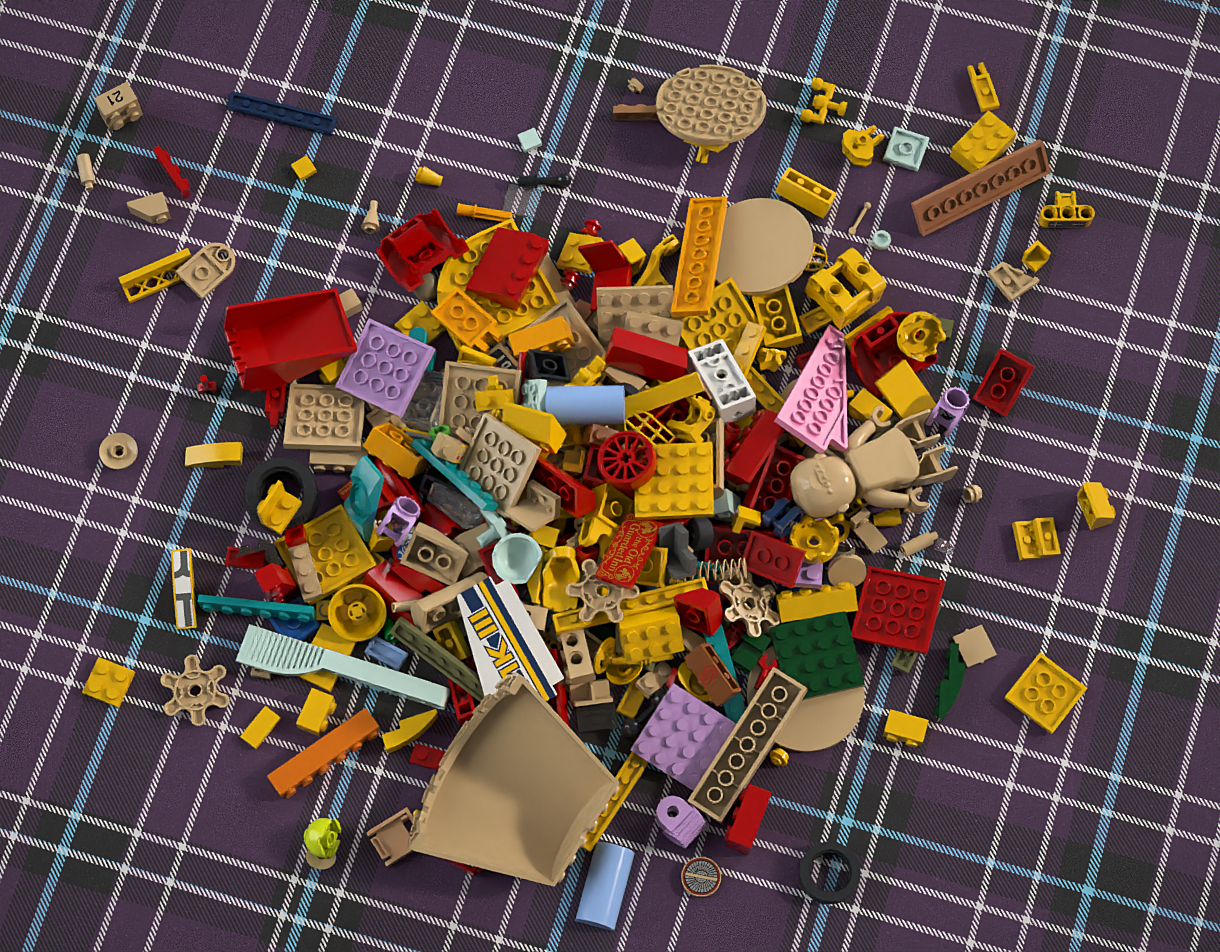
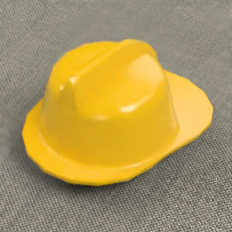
(691, 683)

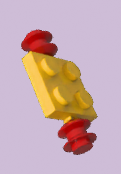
(570, 256)

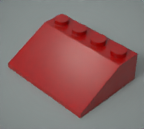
(508, 266)

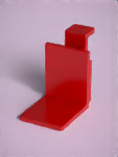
(609, 267)

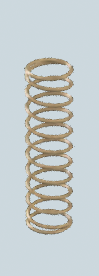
(743, 562)

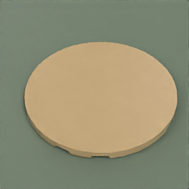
(711, 105)
(763, 245)
(816, 721)

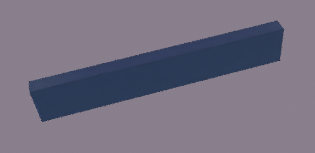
(281, 113)

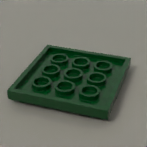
(818, 654)

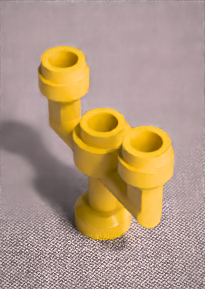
(822, 103)

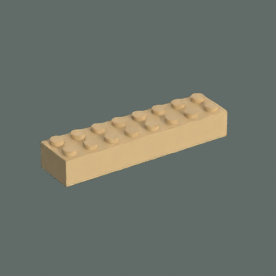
(747, 745)

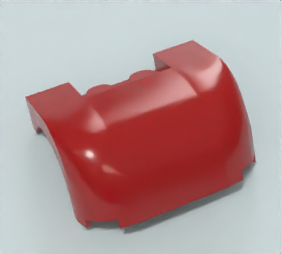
(418, 248)
(877, 352)

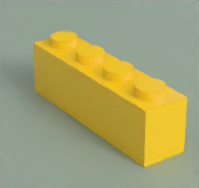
(816, 602)

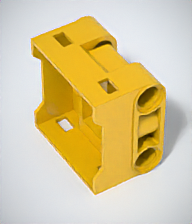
(841, 304)

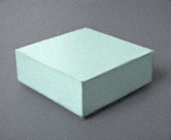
(529, 140)

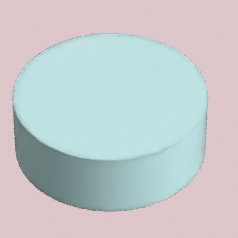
(881, 240)

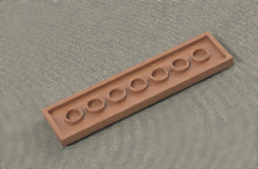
(981, 187)

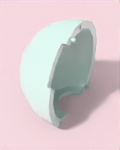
(516, 557)

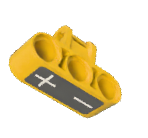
(1066, 204)

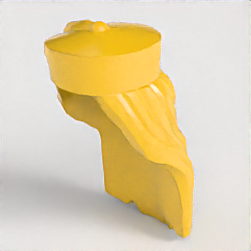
(557, 574)

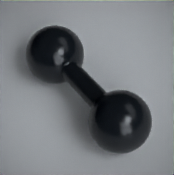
(632, 727)

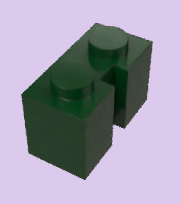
(749, 652)

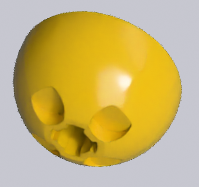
(353, 622)

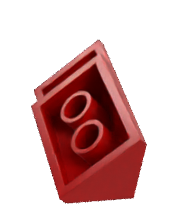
(645, 355)
(392, 589)

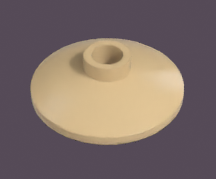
(115, 443)

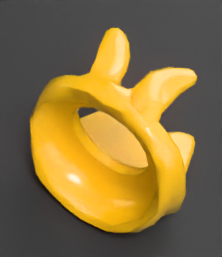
(770, 358)

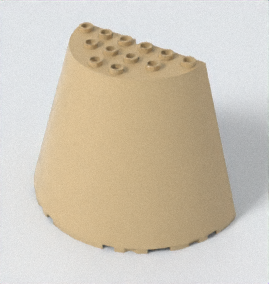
(513, 790)

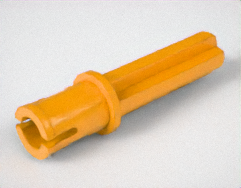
(483, 213)

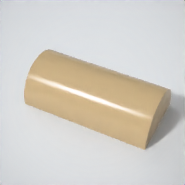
(715, 434)
(442, 605)

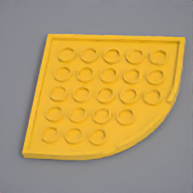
(458, 272)

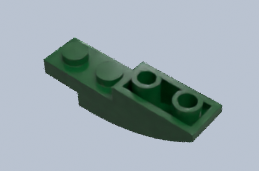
(948, 690)

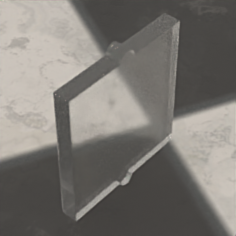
(522, 201)

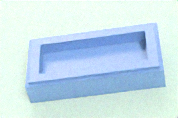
(386, 653)

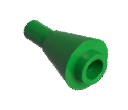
(388, 625)

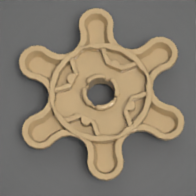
(756, 597)
(595, 603)
(193, 677)

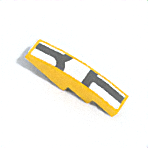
(183, 588)

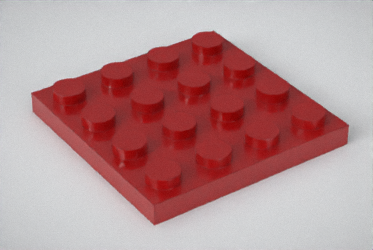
(897, 610)

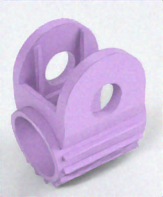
(955, 396)
(405, 511)
(684, 826)

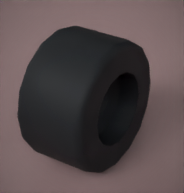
(700, 533)

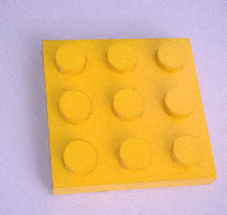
(1045, 693)

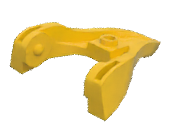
(652, 274)

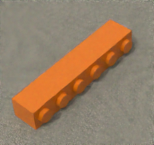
(324, 753)

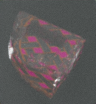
(943, 546)

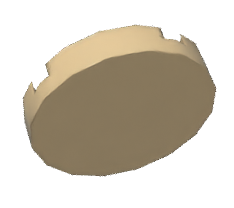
(846, 569)

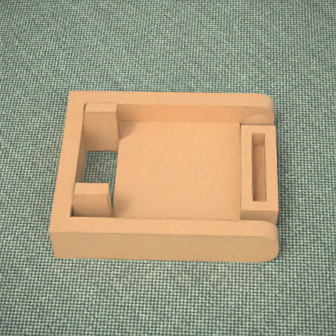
(392, 837)

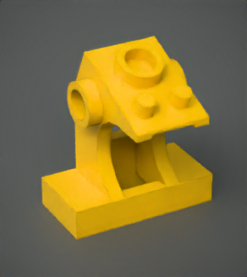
(695, 423)

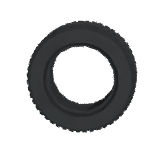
(282, 468)

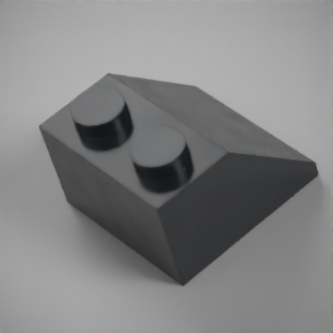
(547, 366)

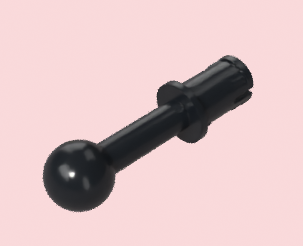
(562, 180)

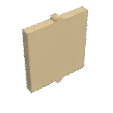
(974, 646)

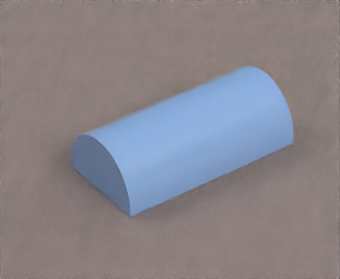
(586, 404)
(605, 885)

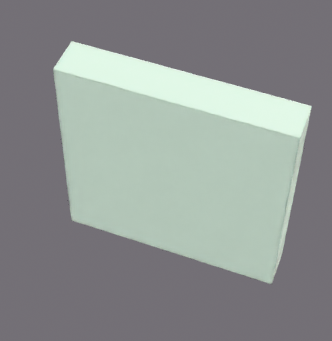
(906, 149)

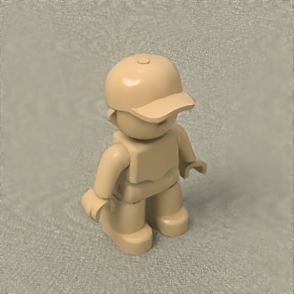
(872, 469)

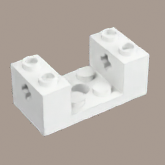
(730, 395)

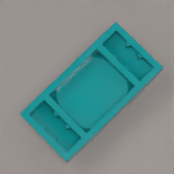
(364, 496)

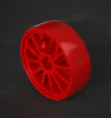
(648, 463)

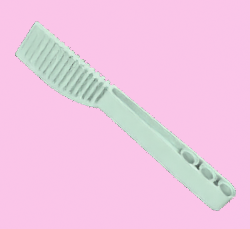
(293, 657)

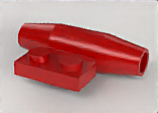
(394, 487)

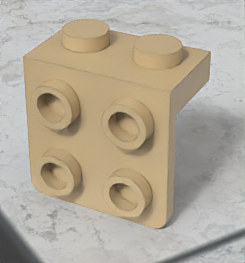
(537, 509)

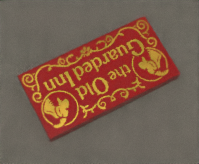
(628, 552)

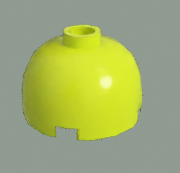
(321, 834)

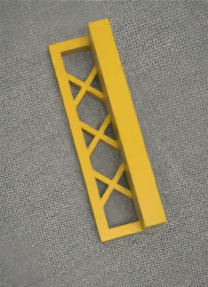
(152, 271)

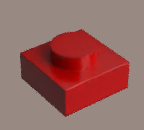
(295, 536)
(674, 678)

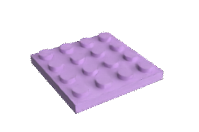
(385, 368)
(683, 736)

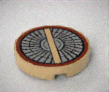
(701, 877)

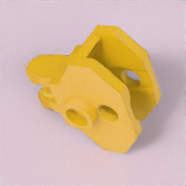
(860, 145)

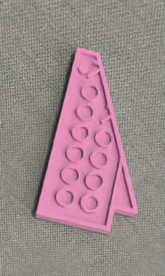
(818, 400)

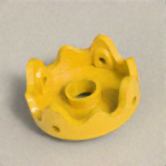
(930, 335)
(819, 530)

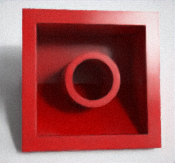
(700, 610)

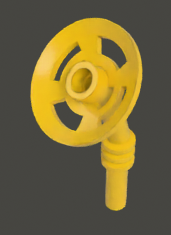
(610, 657)

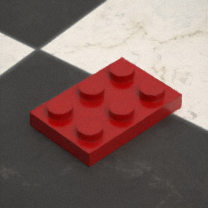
(773, 559)

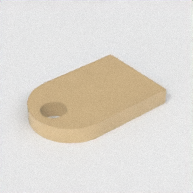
(206, 269)

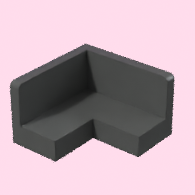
(680, 560)

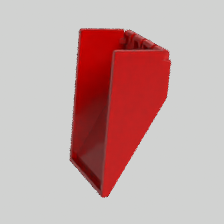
(286, 337)

